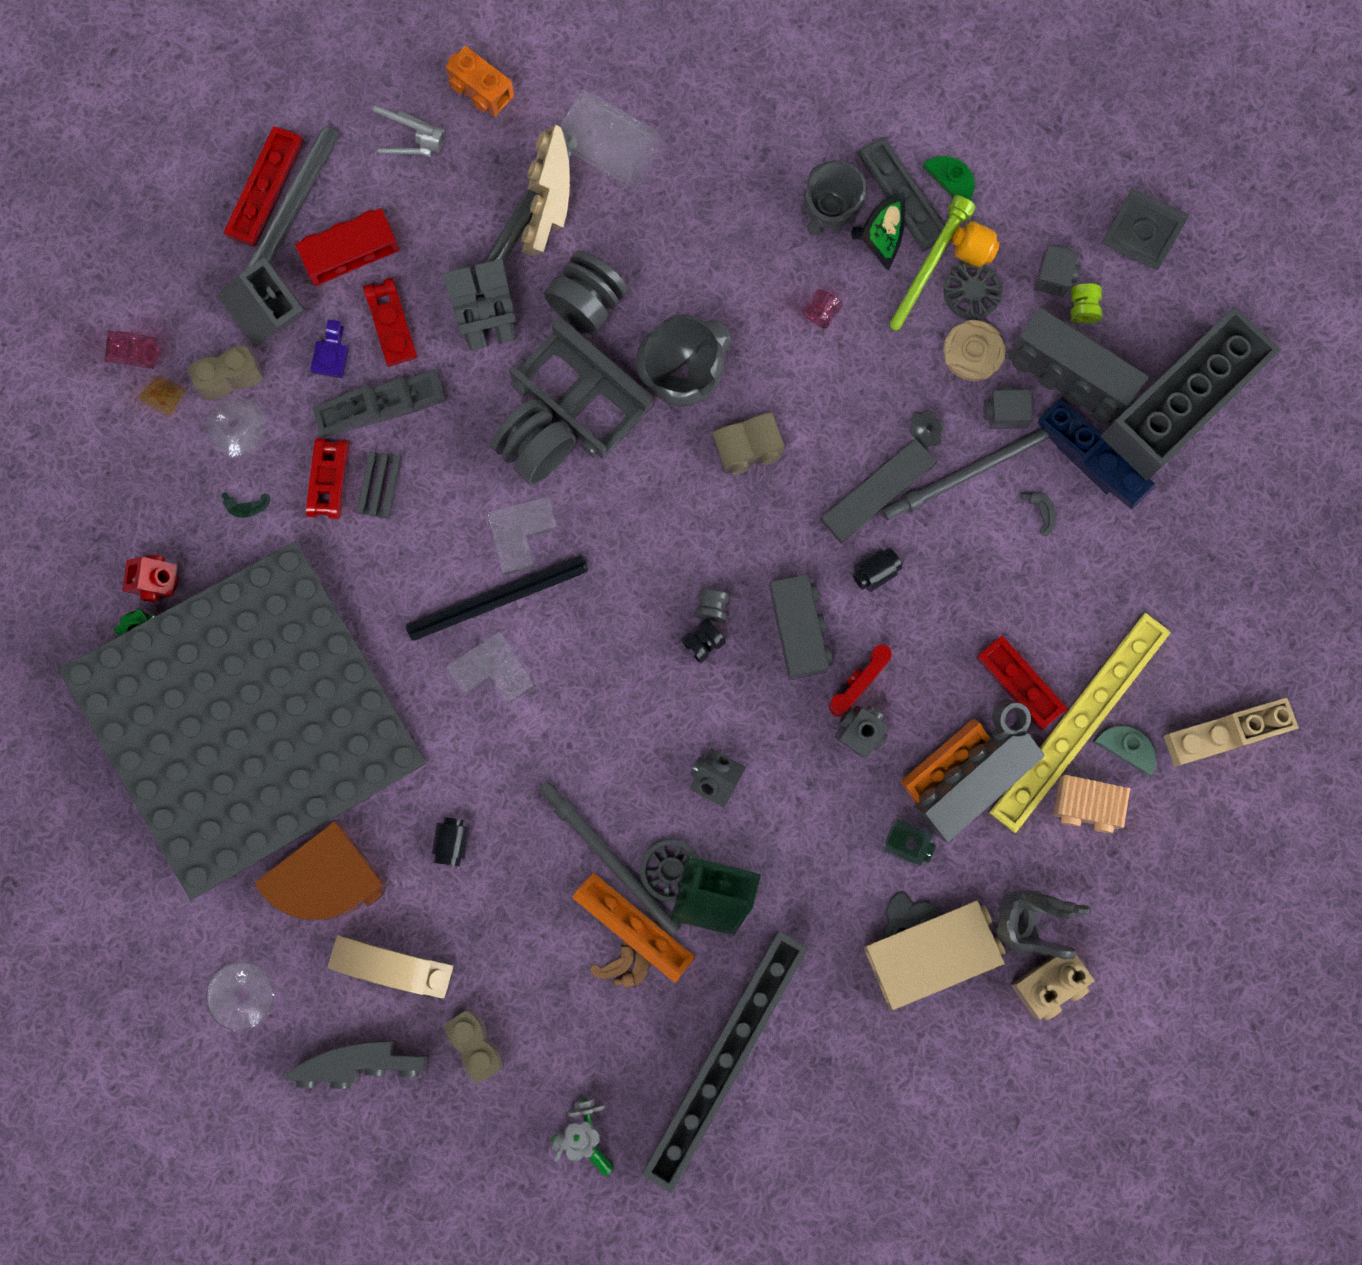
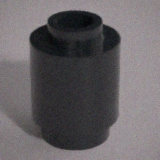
(876, 569)
(450, 842)

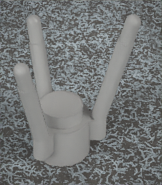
(427, 135)

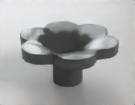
(926, 428)

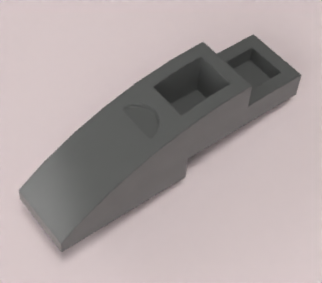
(344, 1065)

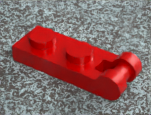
(390, 323)

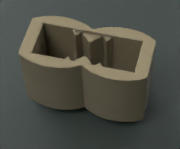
(231, 370)
(748, 443)
(469, 1037)

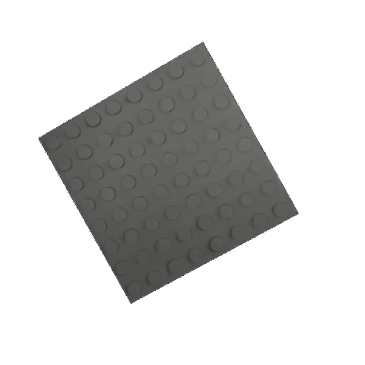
(242, 719)

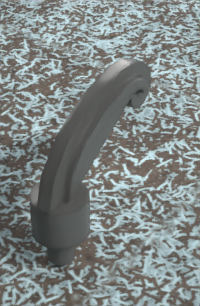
(1046, 509)

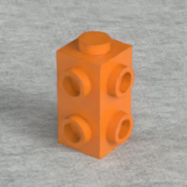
(479, 81)

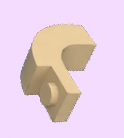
(390, 967)

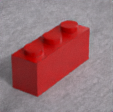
(347, 246)

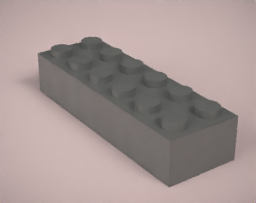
(1190, 393)

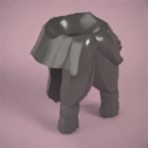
(1020, 917)

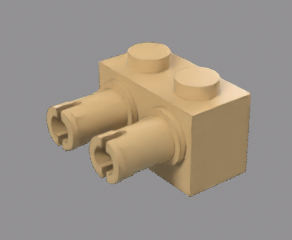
(1051, 985)

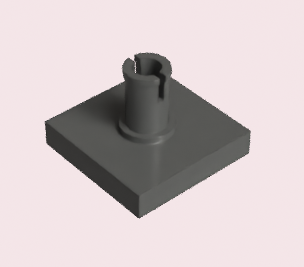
(1145, 228)

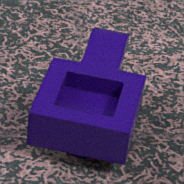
(330, 356)

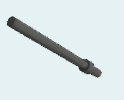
(914, 499)
(566, 811)

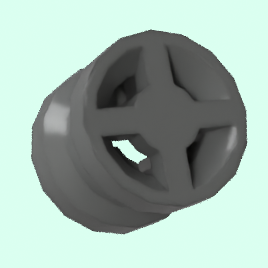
(712, 605)

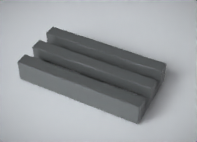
(384, 459)

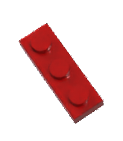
(1021, 682)

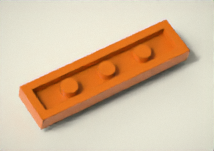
(633, 927)

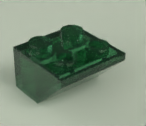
(714, 895)

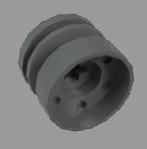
(585, 292)
(533, 442)

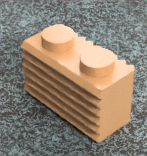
(1091, 803)

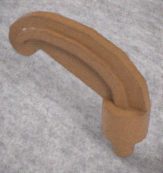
(616, 967)
(638, 974)

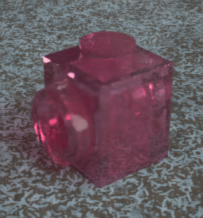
(131, 349)

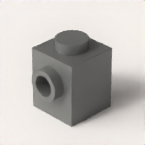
(1057, 270)
(1009, 408)

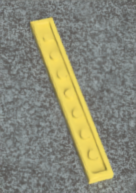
(1081, 721)

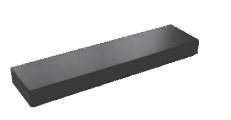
(894, 179)
(878, 491)

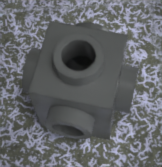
(851, 727)
(716, 777)

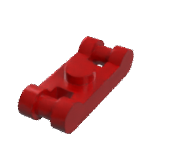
(327, 478)
(860, 681)

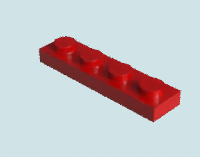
(263, 186)

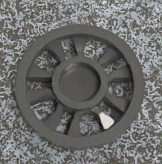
(972, 291)
(669, 870)

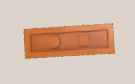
(947, 756)

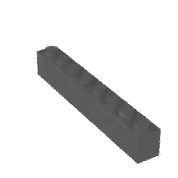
(724, 1062)

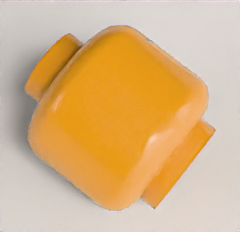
(975, 244)

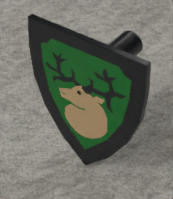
(884, 229)

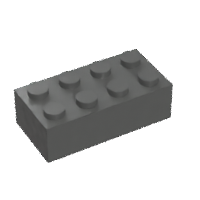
(1076, 367)

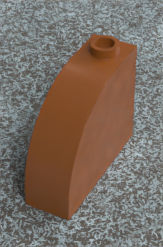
(323, 878)

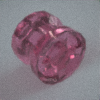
(822, 308)

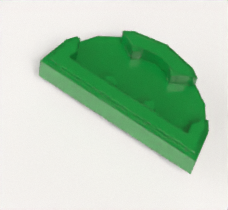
(951, 175)

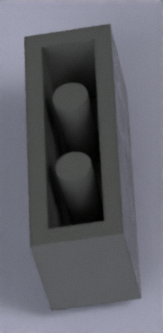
(800, 627)

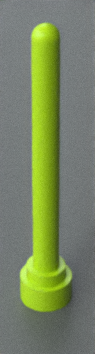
(959, 211)

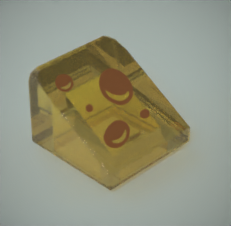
(162, 396)

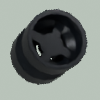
(703, 640)

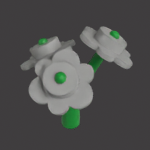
(581, 1139)

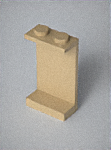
(935, 955)

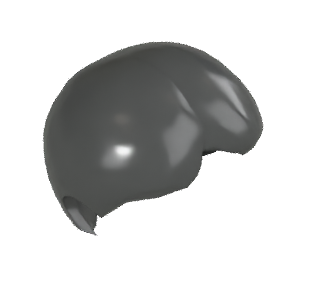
(679, 342)

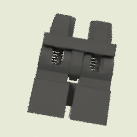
(462, 292)

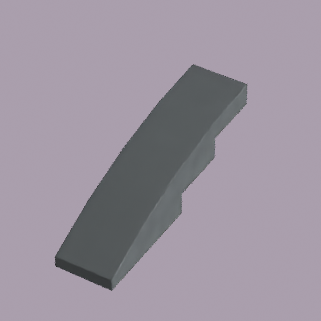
(379, 404)

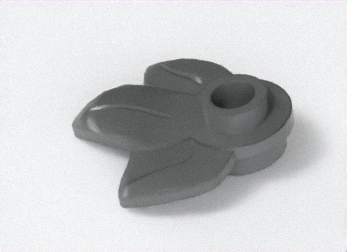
(903, 915)

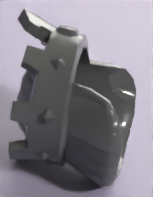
(833, 196)

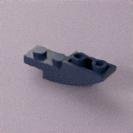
(1093, 455)

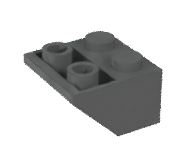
(261, 302)

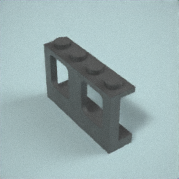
(596, 377)

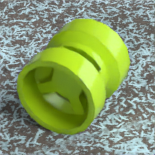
(1086, 303)

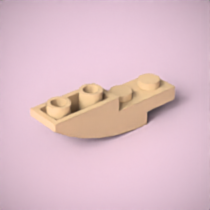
(551, 180)
(1230, 732)

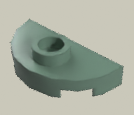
(1130, 747)

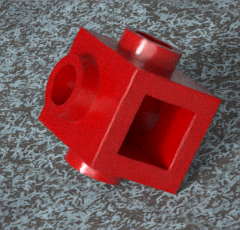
(150, 578)

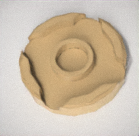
(969, 360)

